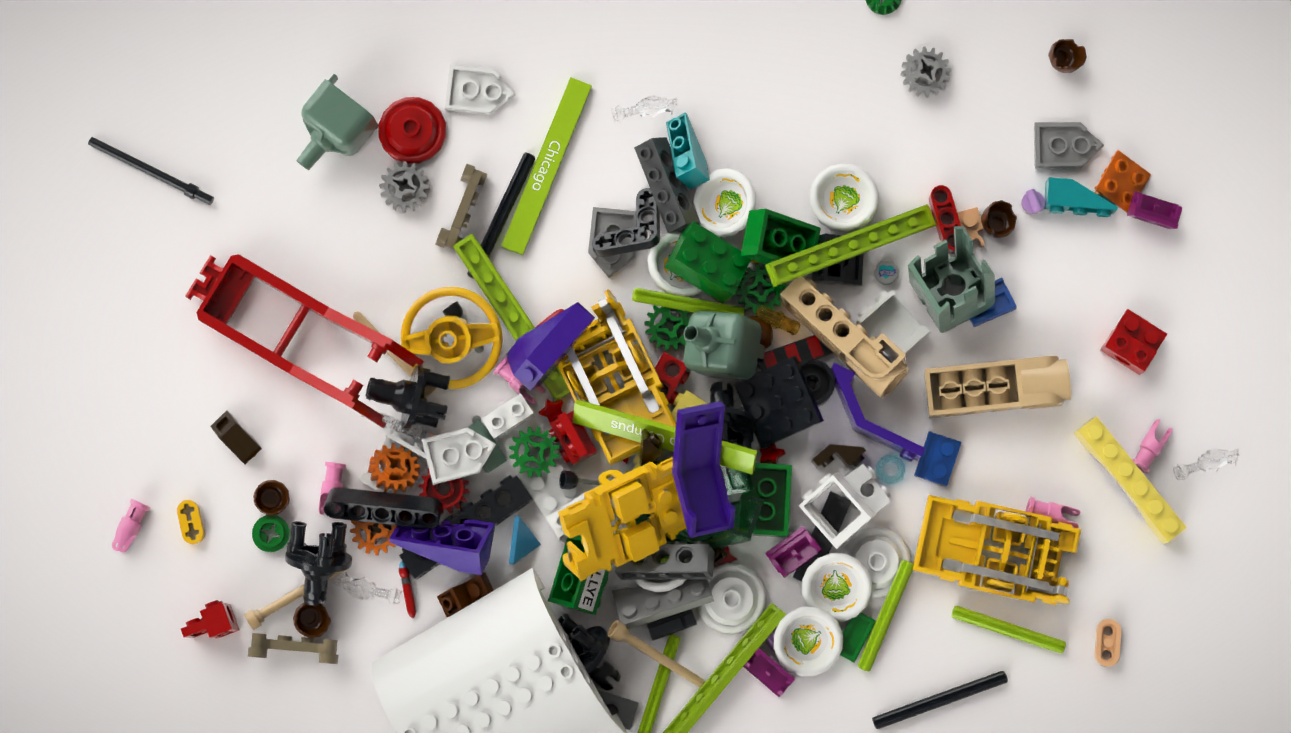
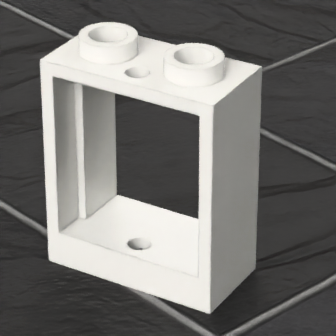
(819, 520)

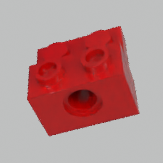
(1133, 342)
(581, 444)
(216, 620)

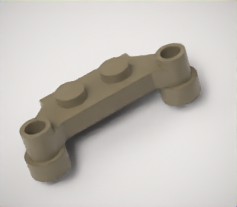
(473, 178)
(327, 650)

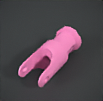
(505, 371)
(1150, 448)
(332, 480)
(1052, 510)
(129, 526)

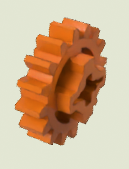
(394, 473)
(371, 540)

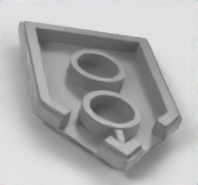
(1063, 145)
(610, 220)

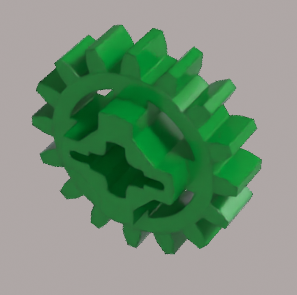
(748, 291)
(658, 328)
(523, 459)

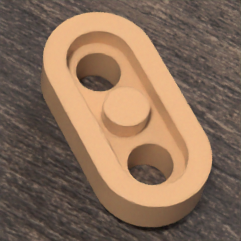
(1110, 643)

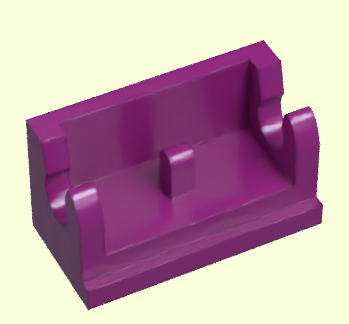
(1154, 211)
(793, 551)
(769, 672)

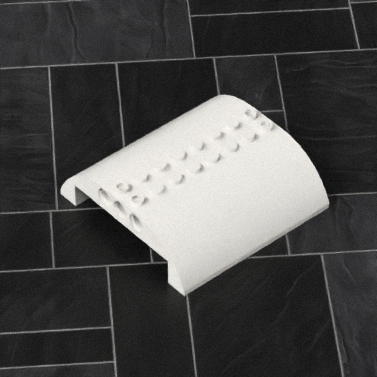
(493, 671)

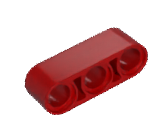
(944, 208)

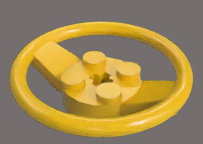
(465, 334)

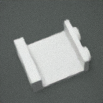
(893, 321)
(398, 439)

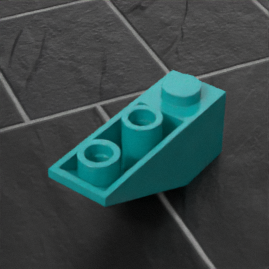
(686, 152)
(1070, 195)

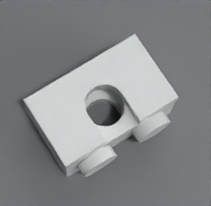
(866, 475)

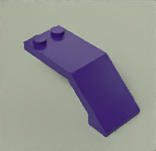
(907, 449)
(698, 469)

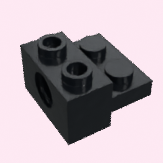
(843, 273)

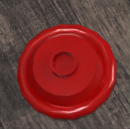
(412, 130)

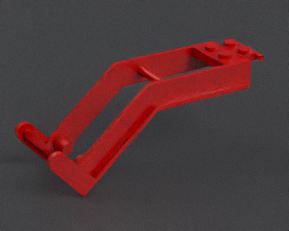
(227, 287)

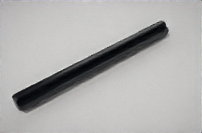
(506, 204)
(940, 699)

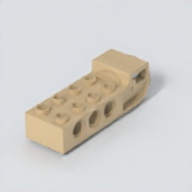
(856, 350)
(997, 386)

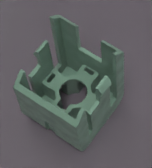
(961, 269)

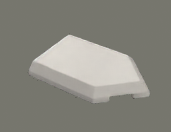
(476, 90)
(456, 454)

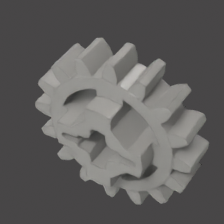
(934, 67)
(408, 177)

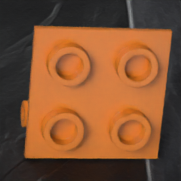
(1121, 180)

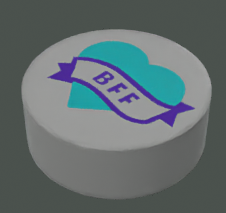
(886, 272)

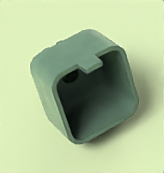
(334, 123)
(722, 345)

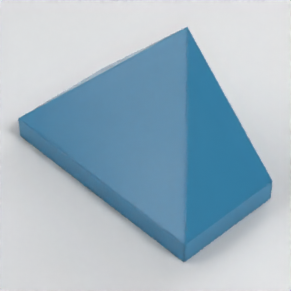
(522, 541)

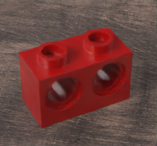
(669, 382)

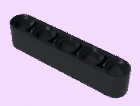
(383, 508)

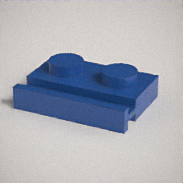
(1003, 304)
(937, 459)

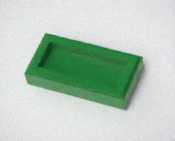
(856, 635)

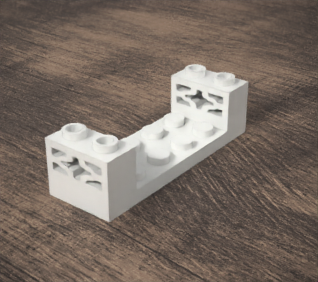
(545, 490)

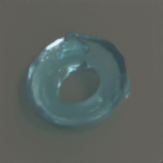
(890, 479)

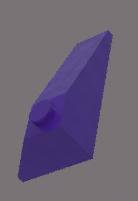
(543, 348)
(457, 546)

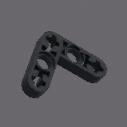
(638, 234)

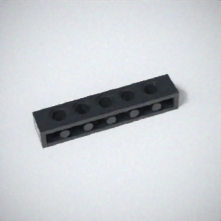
(519, 498)

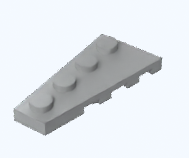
(641, 606)

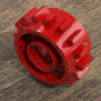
(450, 500)

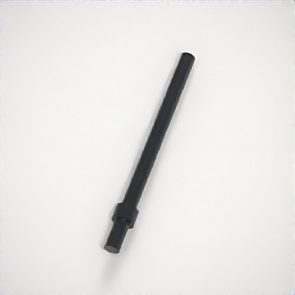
(190, 190)

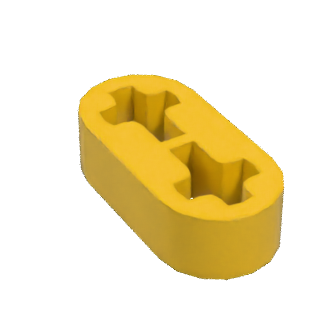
(185, 523)

